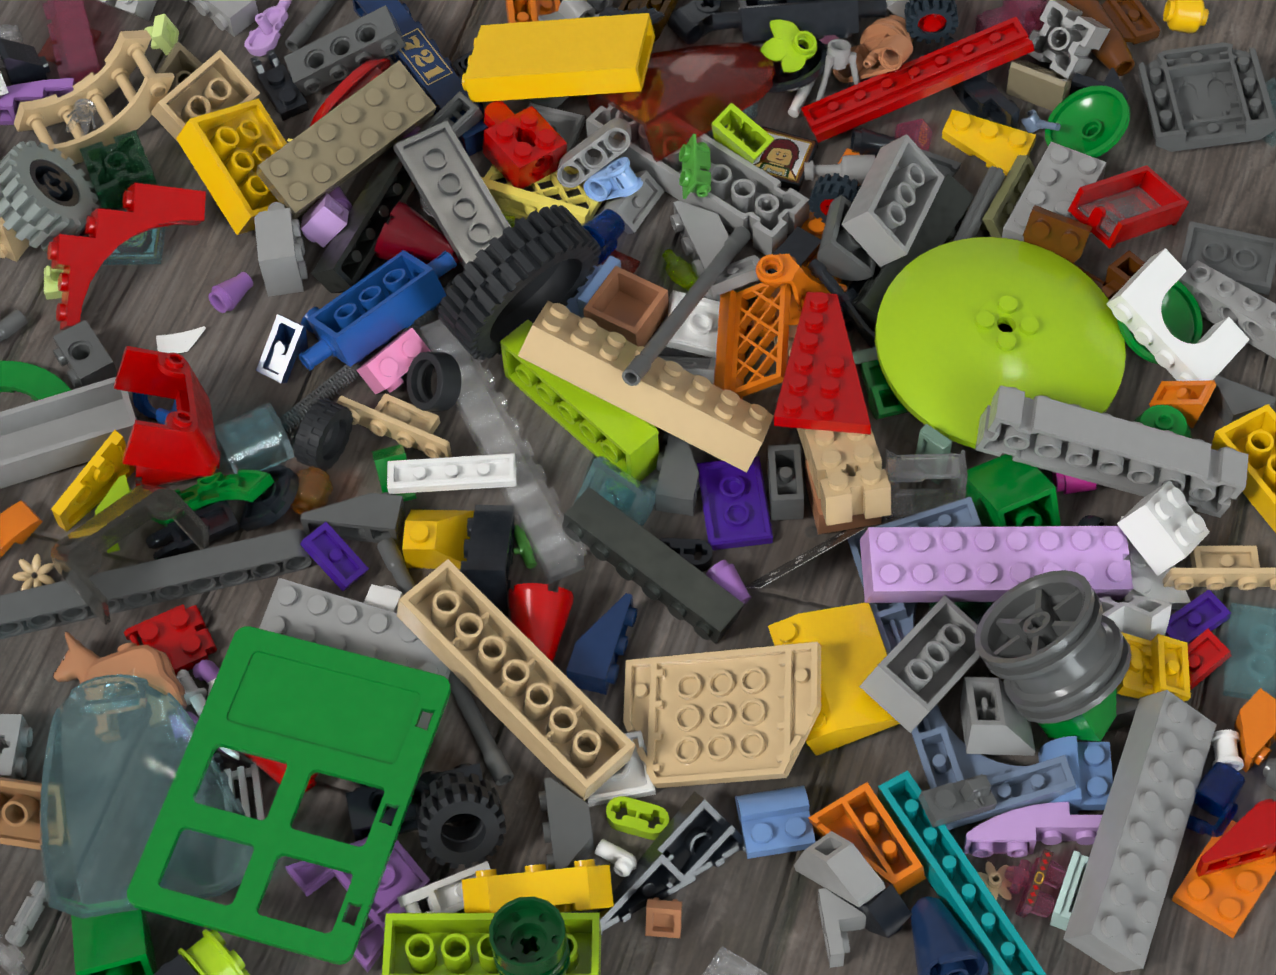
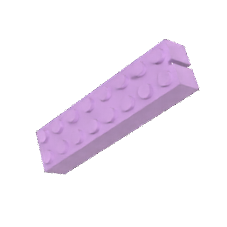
(987, 561)

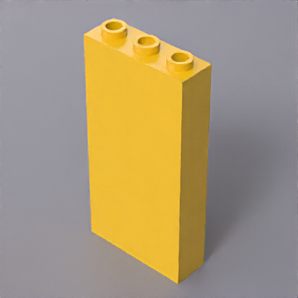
(559, 58)

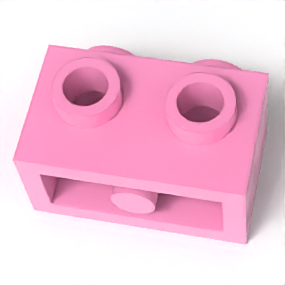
(392, 362)

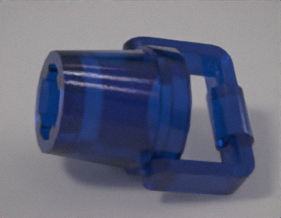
(606, 230)
(1217, 796)

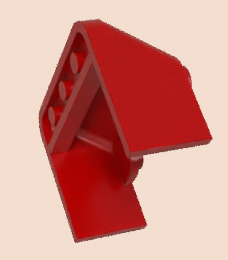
(188, 437)

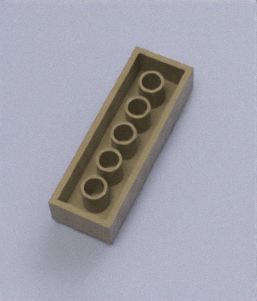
(346, 139)

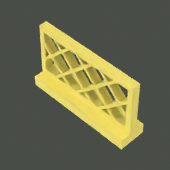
(522, 202)

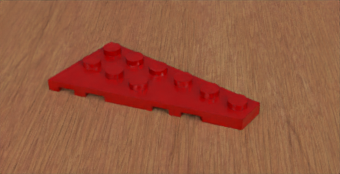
(821, 375)

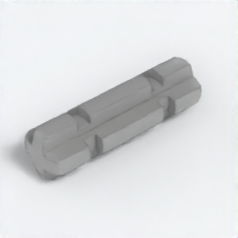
(27, 915)

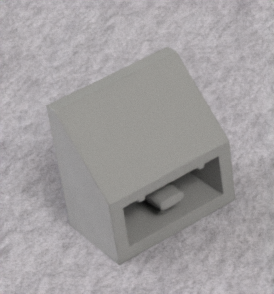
(992, 721)

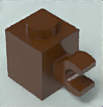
(1120, 272)

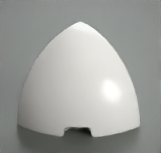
(1140, 617)

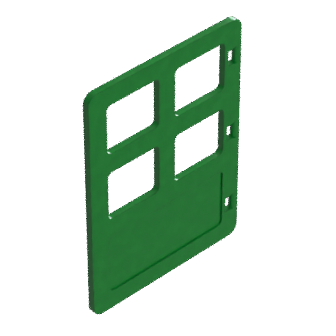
(316, 715)

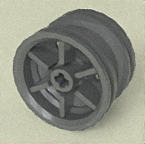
(1053, 647)

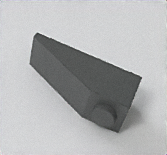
(361, 518)

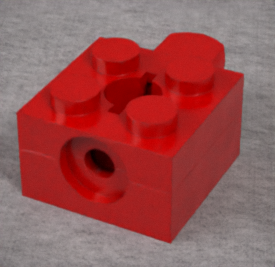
(510, 144)

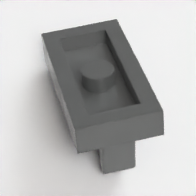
(957, 800)

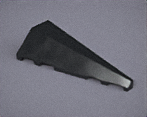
(685, 848)

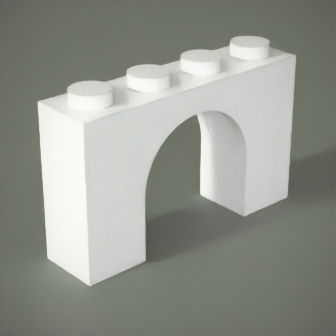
(1139, 308)

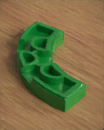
(30, 380)
(245, 486)

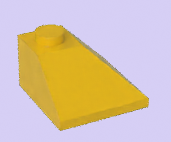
(435, 537)

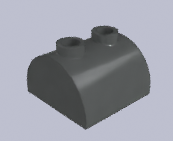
(839, 249)

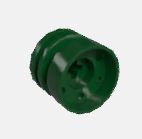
(523, 929)

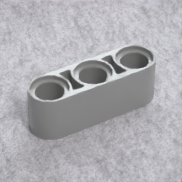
(590, 165)

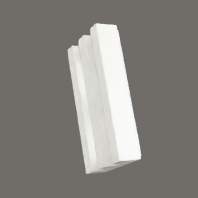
(241, 774)

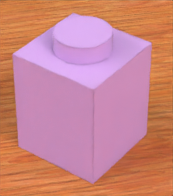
(324, 220)

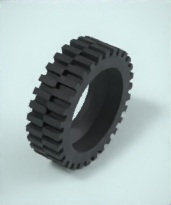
(515, 278)

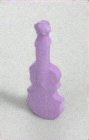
(267, 33)

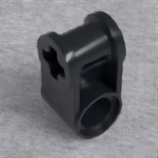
(693, 20)

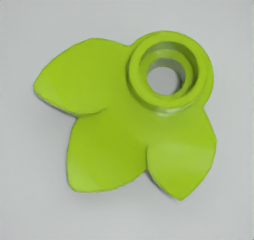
(785, 45)

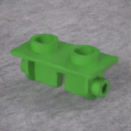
(693, 158)

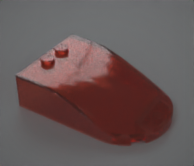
(690, 89)

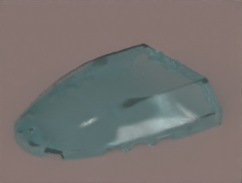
(103, 789)

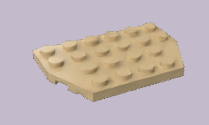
(723, 712)

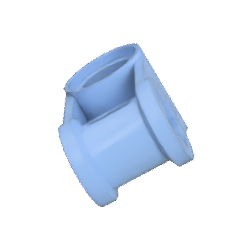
(613, 181)

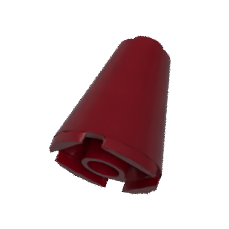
(412, 234)

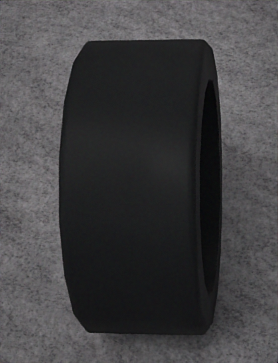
(420, 381)

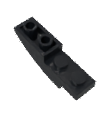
(984, 99)

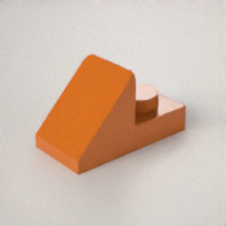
(1186, 396)

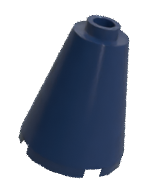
(942, 943)

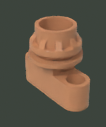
(881, 49)

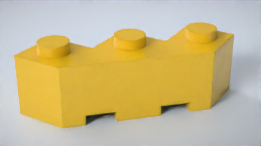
(567, 888)

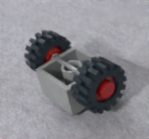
(926, 17)

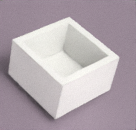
(1163, 527)

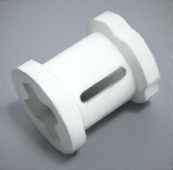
(1226, 748)

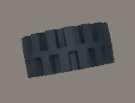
(829, 188)

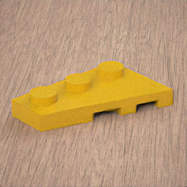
(987, 140)
(92, 482)

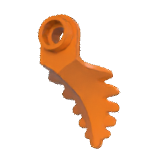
(789, 272)

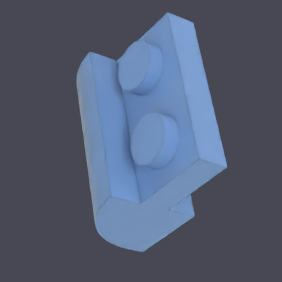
(1090, 769)
(775, 821)

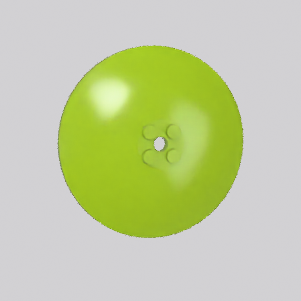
(950, 357)

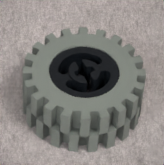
(43, 194)

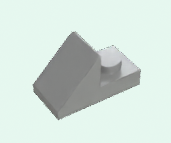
(837, 919)

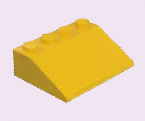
(226, 155)
(848, 656)

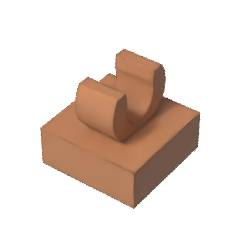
(663, 918)

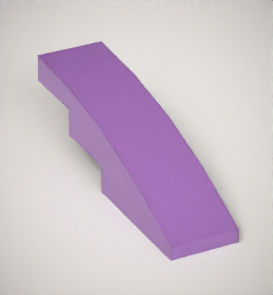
(28, 92)

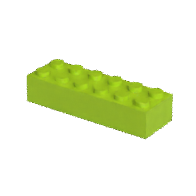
(591, 420)
(462, 945)

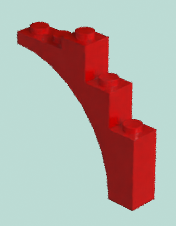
(81, 256)

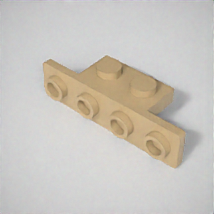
(402, 423)
(1221, 568)

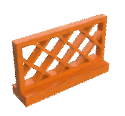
(734, 340)

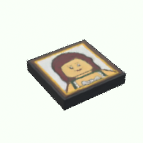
(786, 157)

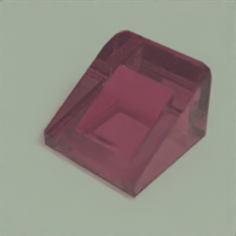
(917, 131)

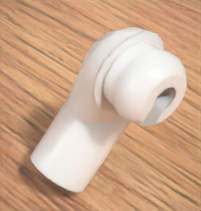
(623, 860)

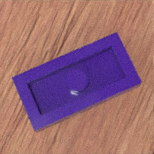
(334, 556)
(1196, 617)

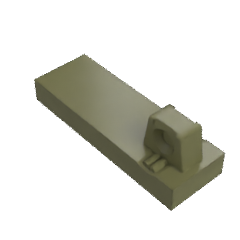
(1008, 196)

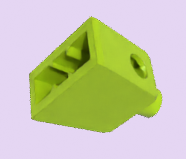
(741, 135)

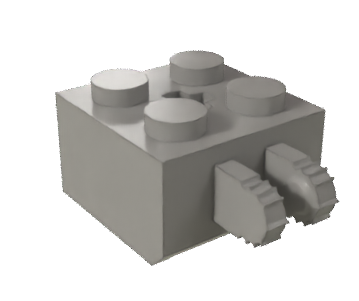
(280, 250)

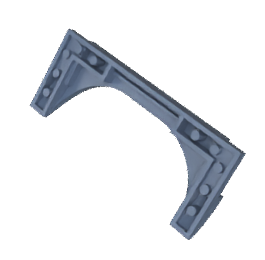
(938, 747)

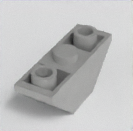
(701, 233)
(840, 868)

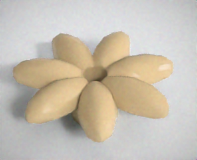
(34, 567)
(1002, 883)

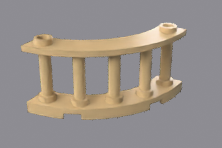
(120, 63)

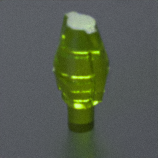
(679, 270)

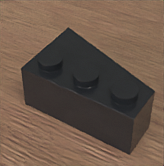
(490, 552)

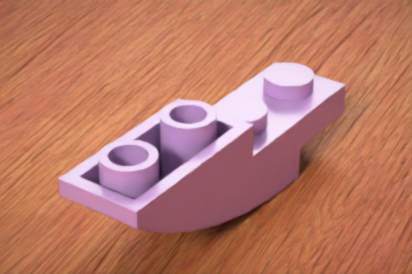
(1019, 829)

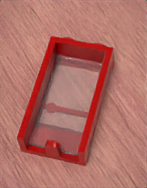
(1127, 205)

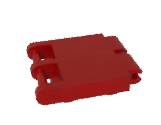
(178, 634)

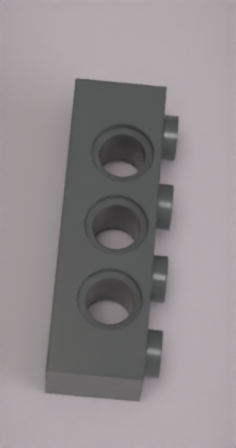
(344, 51)

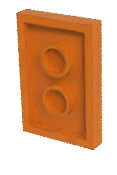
(1225, 895)

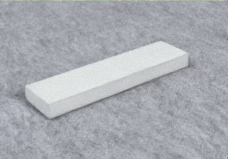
(451, 473)

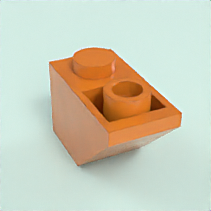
(1256, 729)

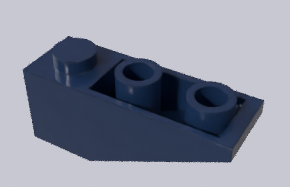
(597, 651)

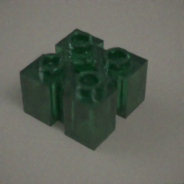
(117, 168)

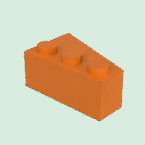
(869, 827)

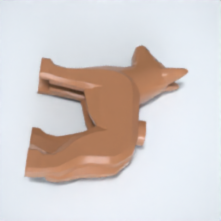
(129, 660)

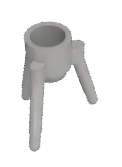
(837, 58)

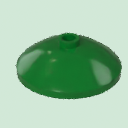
(1090, 120)
(1180, 316)

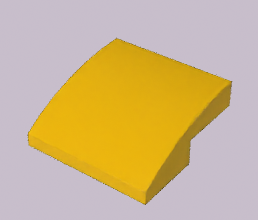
(1156, 667)

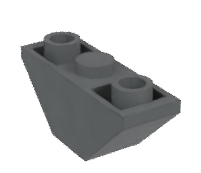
(567, 827)

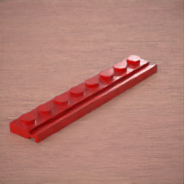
(917, 79)

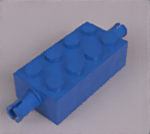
(376, 308)

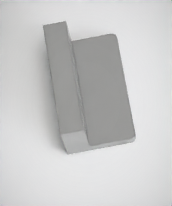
(637, 206)
(735, 277)

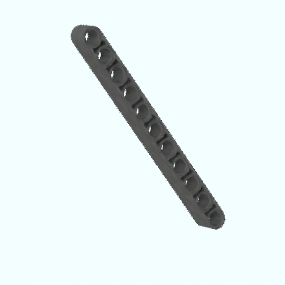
(156, 581)

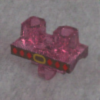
(1042, 871)

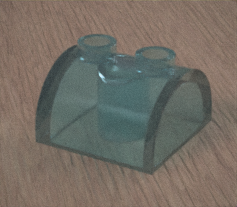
(253, 440)
(619, 489)

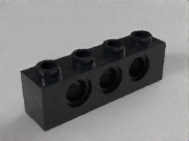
(365, 801)

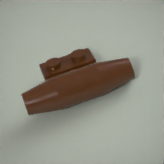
(1127, 22)
(1059, 235)

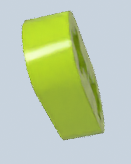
(637, 817)

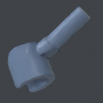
(1034, 123)

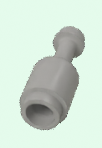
(851, 165)

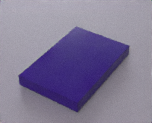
(734, 505)

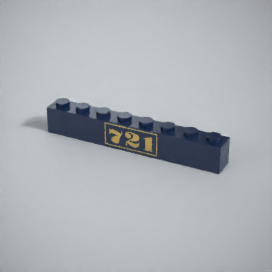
(427, 66)

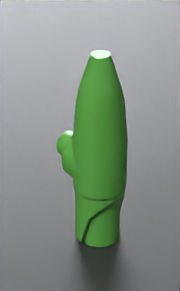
(524, 547)

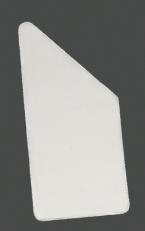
(178, 342)

